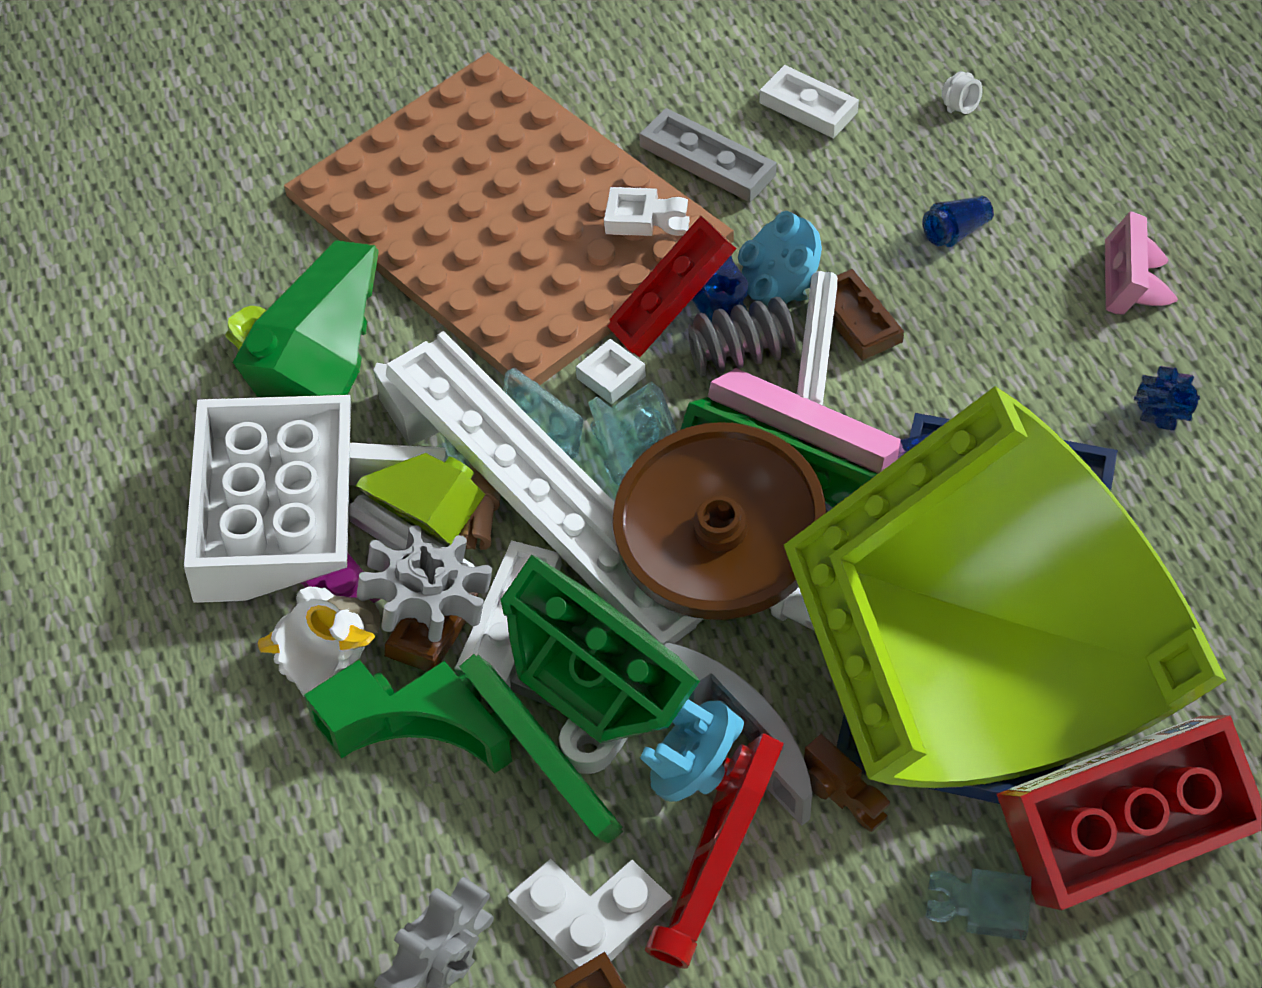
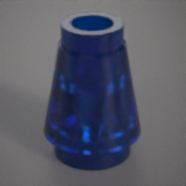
(956, 219)

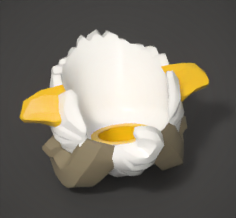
(321, 636)

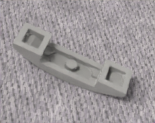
(790, 776)

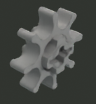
(424, 583)
(441, 941)

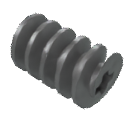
(741, 334)

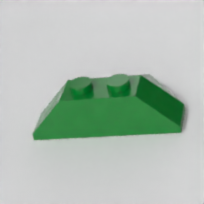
(591, 657)

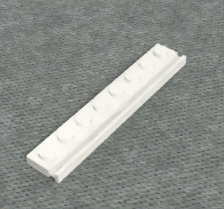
(529, 474)

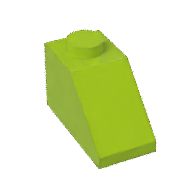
(426, 493)

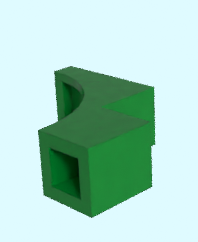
(439, 705)

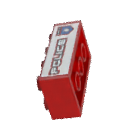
(1133, 811)

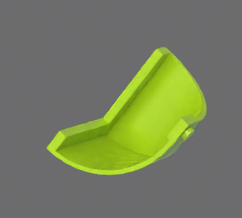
(994, 608)

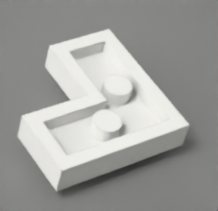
(588, 925)

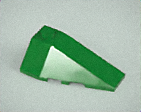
(313, 329)

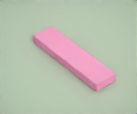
(805, 420)

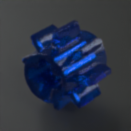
(1167, 398)

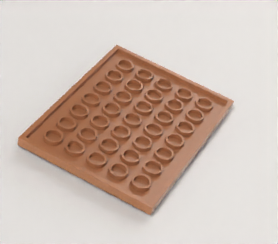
(494, 216)

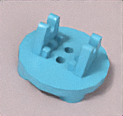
(781, 259)
(693, 750)

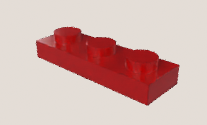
(670, 286)

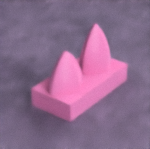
(1127, 263)

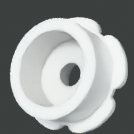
(962, 93)

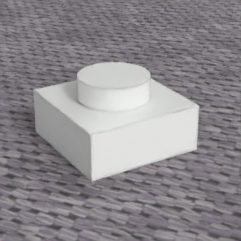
(610, 371)

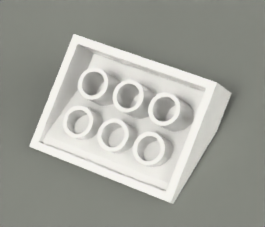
(267, 494)

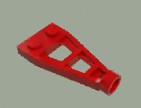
(725, 828)

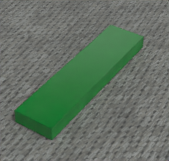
(542, 749)

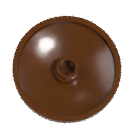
(710, 519)

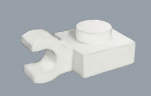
(639, 210)

